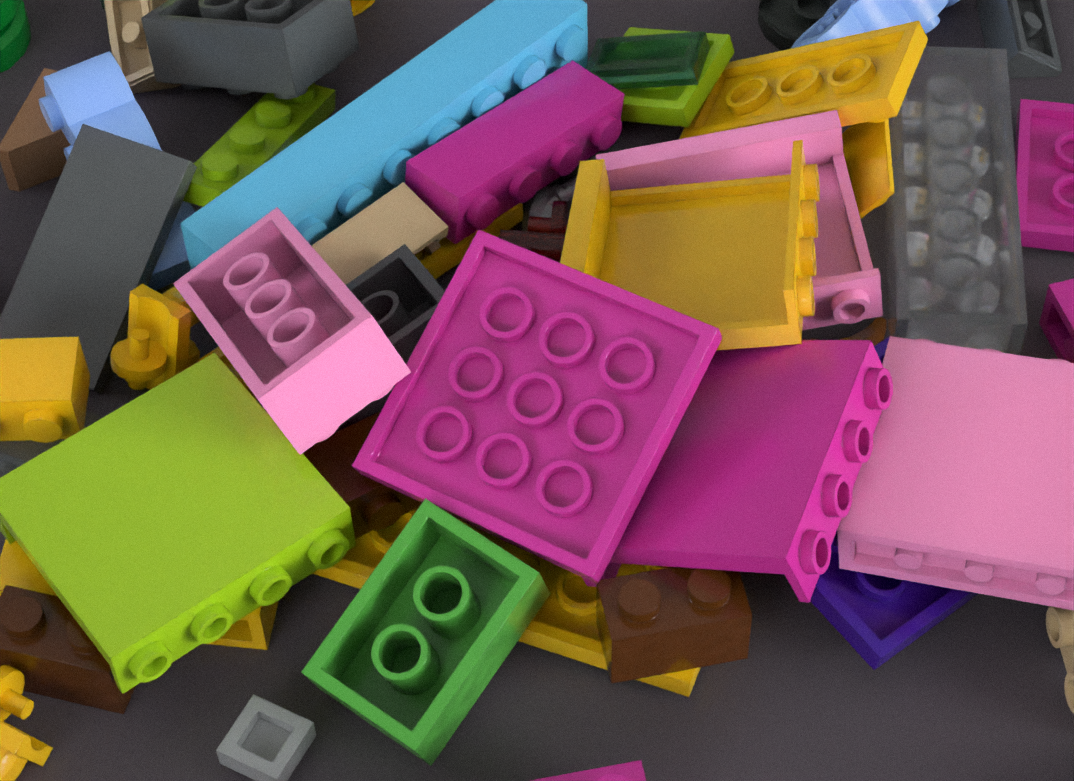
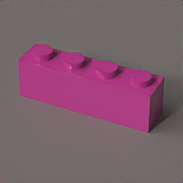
(516, 149)

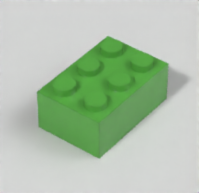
(427, 631)

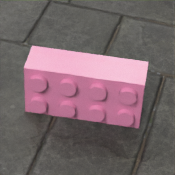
(292, 330)

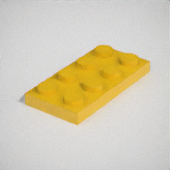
(854, 74)

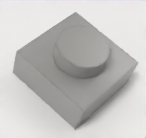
(266, 741)

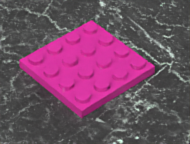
(538, 404)

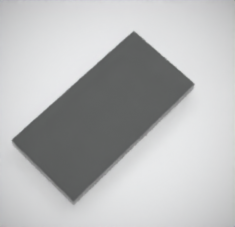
(97, 245)

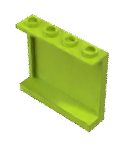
(173, 519)

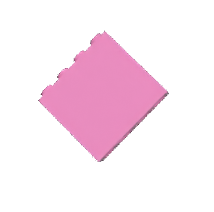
(845, 280)
(969, 475)

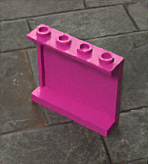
(762, 463)

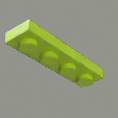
(256, 139)

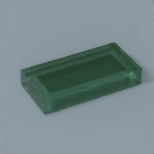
(650, 60)

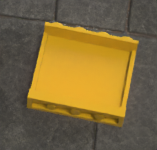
(708, 249)

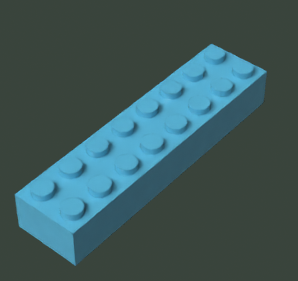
(366, 144)

